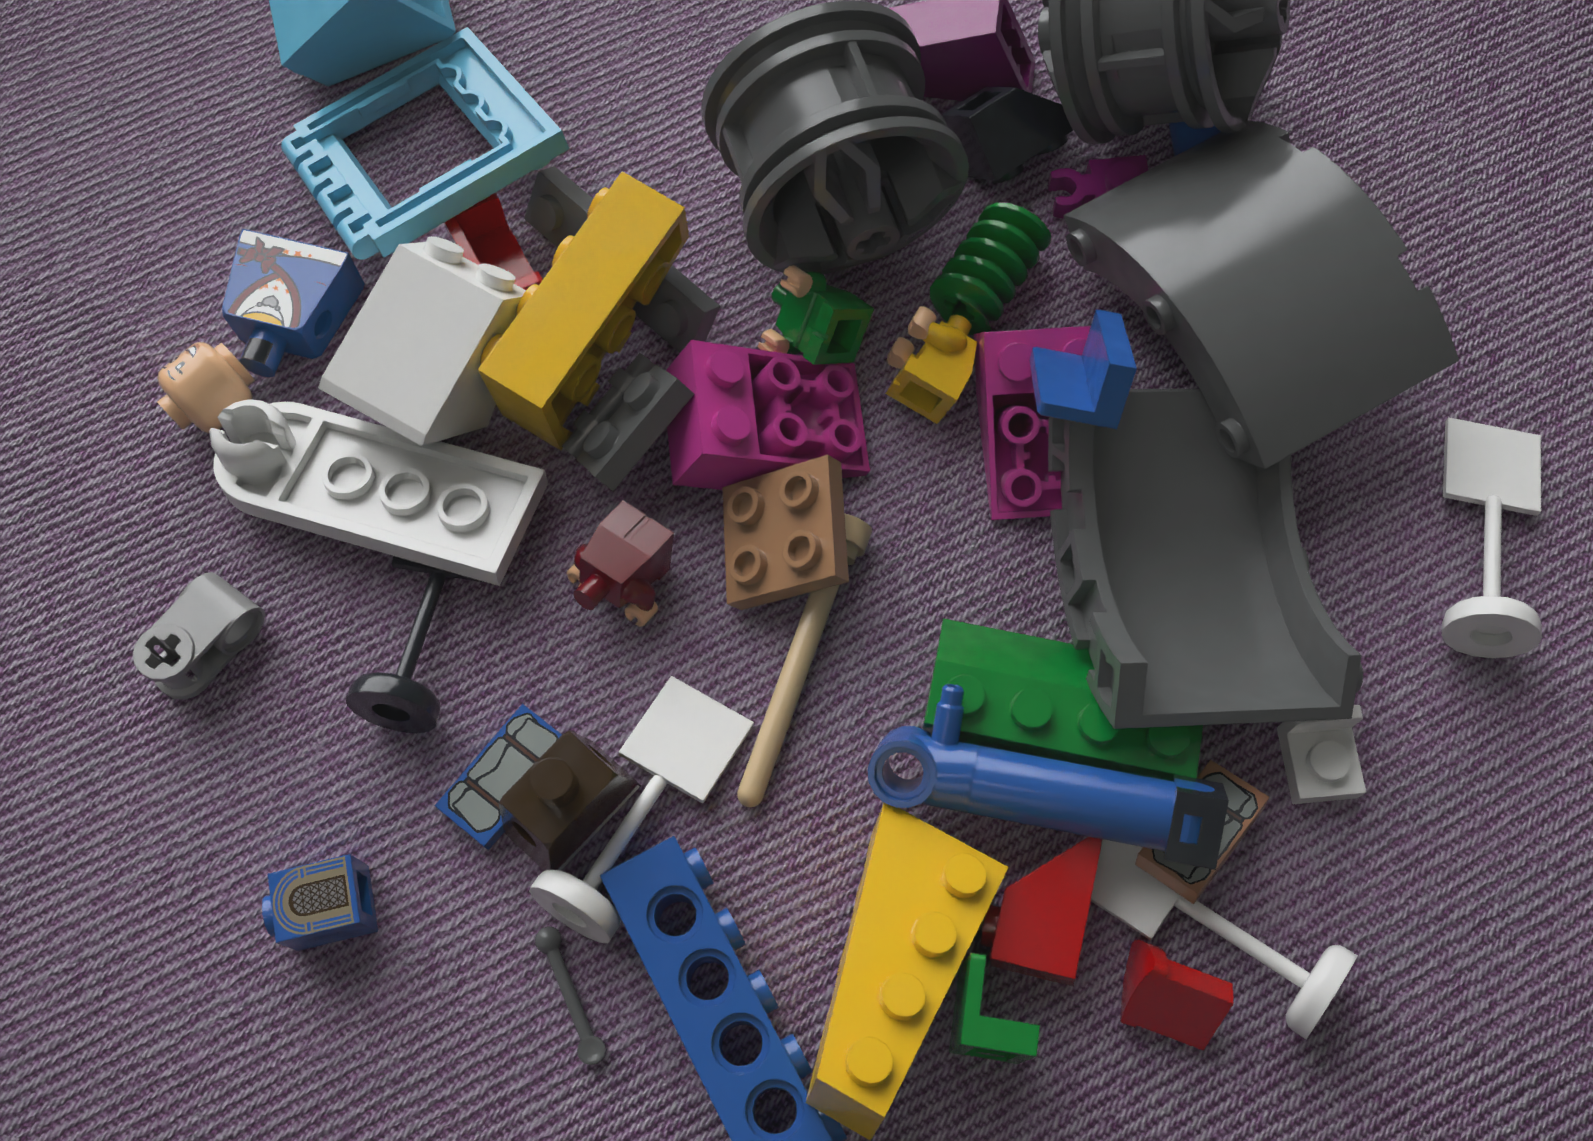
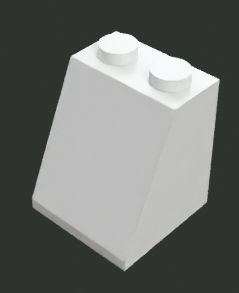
(421, 342)

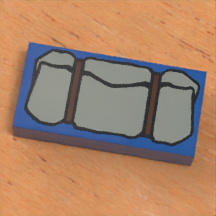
(503, 761)

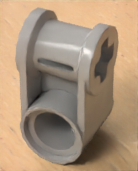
(202, 631)

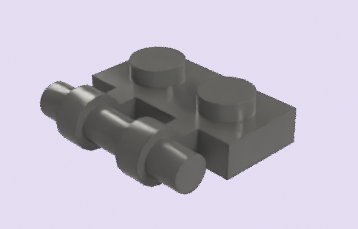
(626, 420)

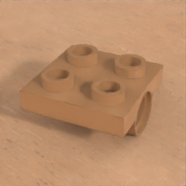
(785, 533)

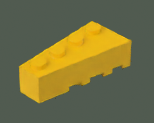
(583, 307)

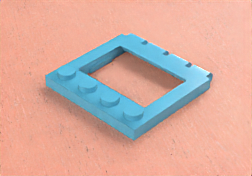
(483, 90)

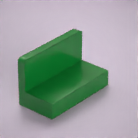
(984, 1035)

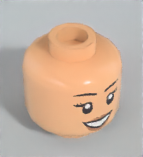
(202, 385)

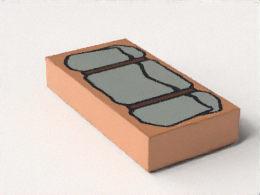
(1243, 809)

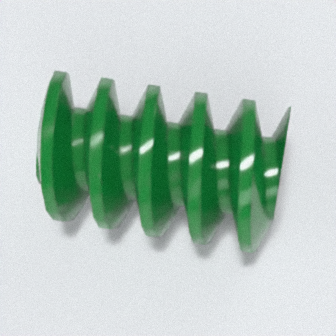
(990, 265)

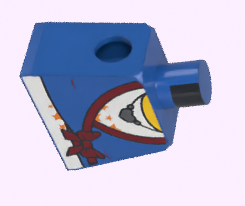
(287, 298)

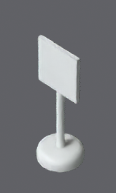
(1500, 472)
(682, 743)
(1146, 902)

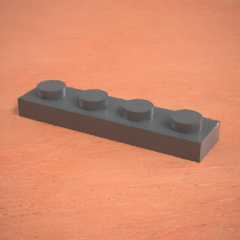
(677, 309)

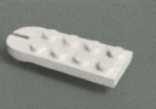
(375, 486)

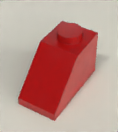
(1045, 916)

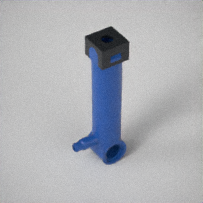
(1171, 816)

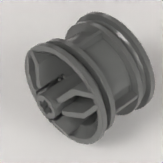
(1159, 61)
(832, 137)

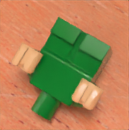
(816, 319)

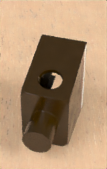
(564, 800)

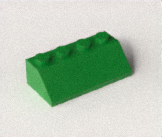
(1036, 701)

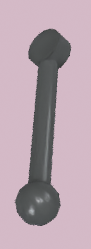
(591, 1048)

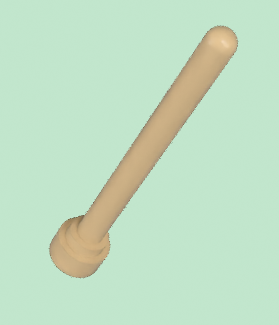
(794, 675)

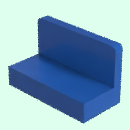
(1091, 385)

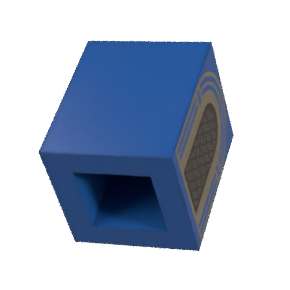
(320, 903)

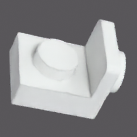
(1322, 759)

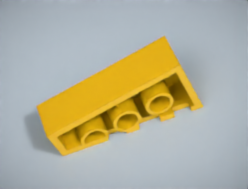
(902, 950)

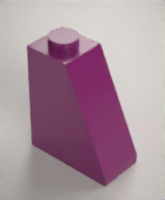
(969, 46)

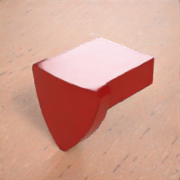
(1172, 997)

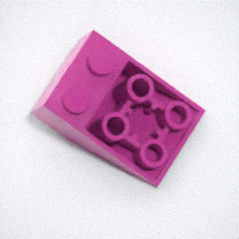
(761, 415)
(1011, 427)

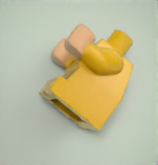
(941, 368)

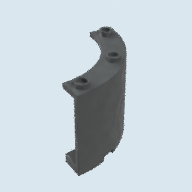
(1267, 286)
(1189, 575)

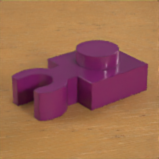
(1098, 179)

